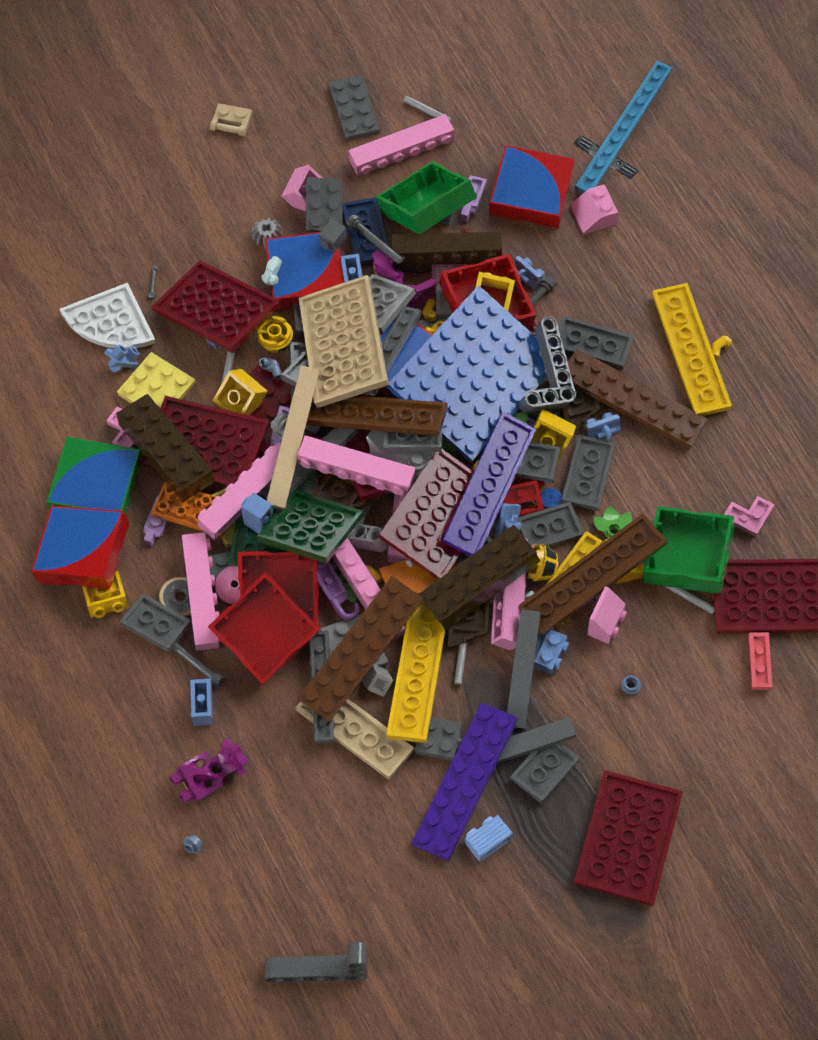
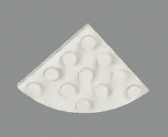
(110, 319)

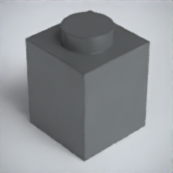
(332, 236)

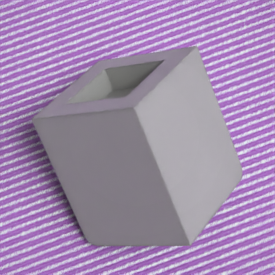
(378, 680)

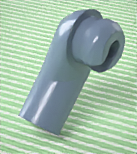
(272, 366)

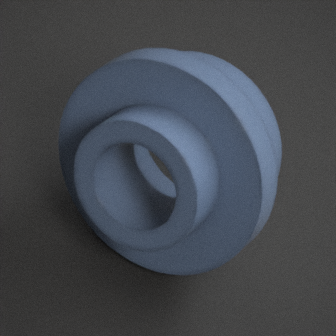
(631, 680)
(192, 844)

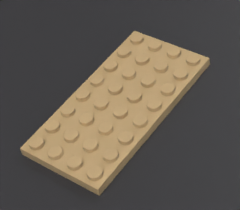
(343, 341)

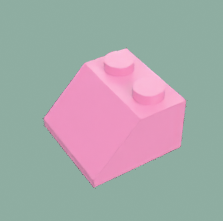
(296, 188)
(594, 210)
(606, 616)

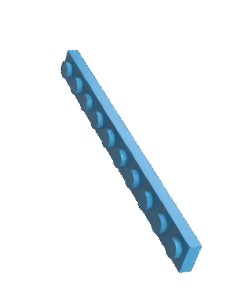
(624, 127)

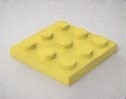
(157, 380)

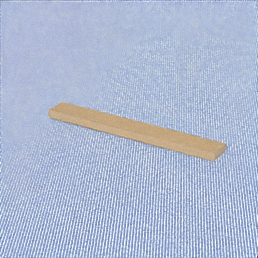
(292, 437)

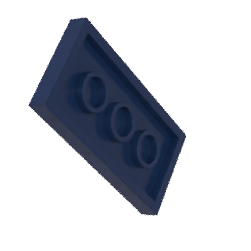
(371, 218)

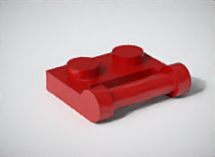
(525, 493)

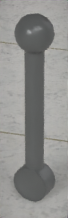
(151, 295)

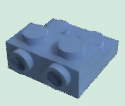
(549, 651)

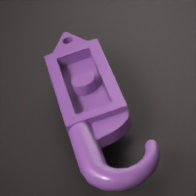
(334, 590)

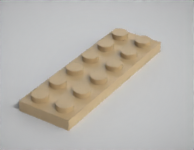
(366, 738)

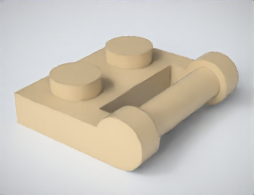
(231, 115)

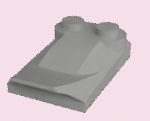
(414, 459)

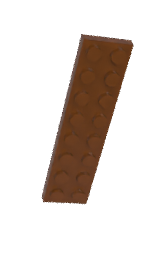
(635, 399)
(381, 415)
(593, 572)
(360, 649)

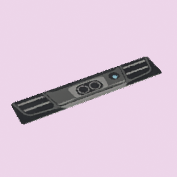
(618, 164)

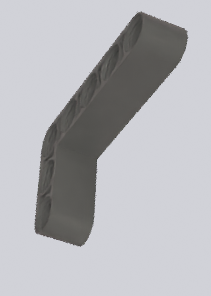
(553, 371)
(319, 968)

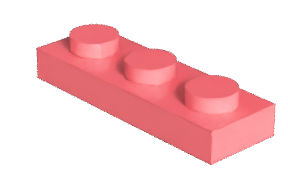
(760, 661)

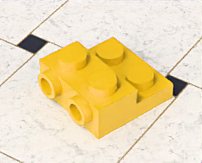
(106, 600)

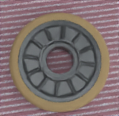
(168, 593)

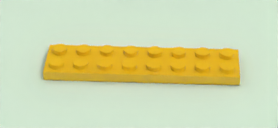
(691, 350)
(416, 677)

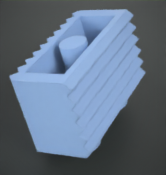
(488, 837)

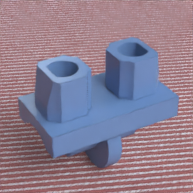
(528, 274)
(122, 358)
(603, 428)
(508, 516)

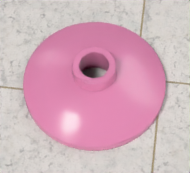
(223, 585)

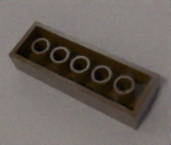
(424, 250)
(165, 447)
(479, 577)

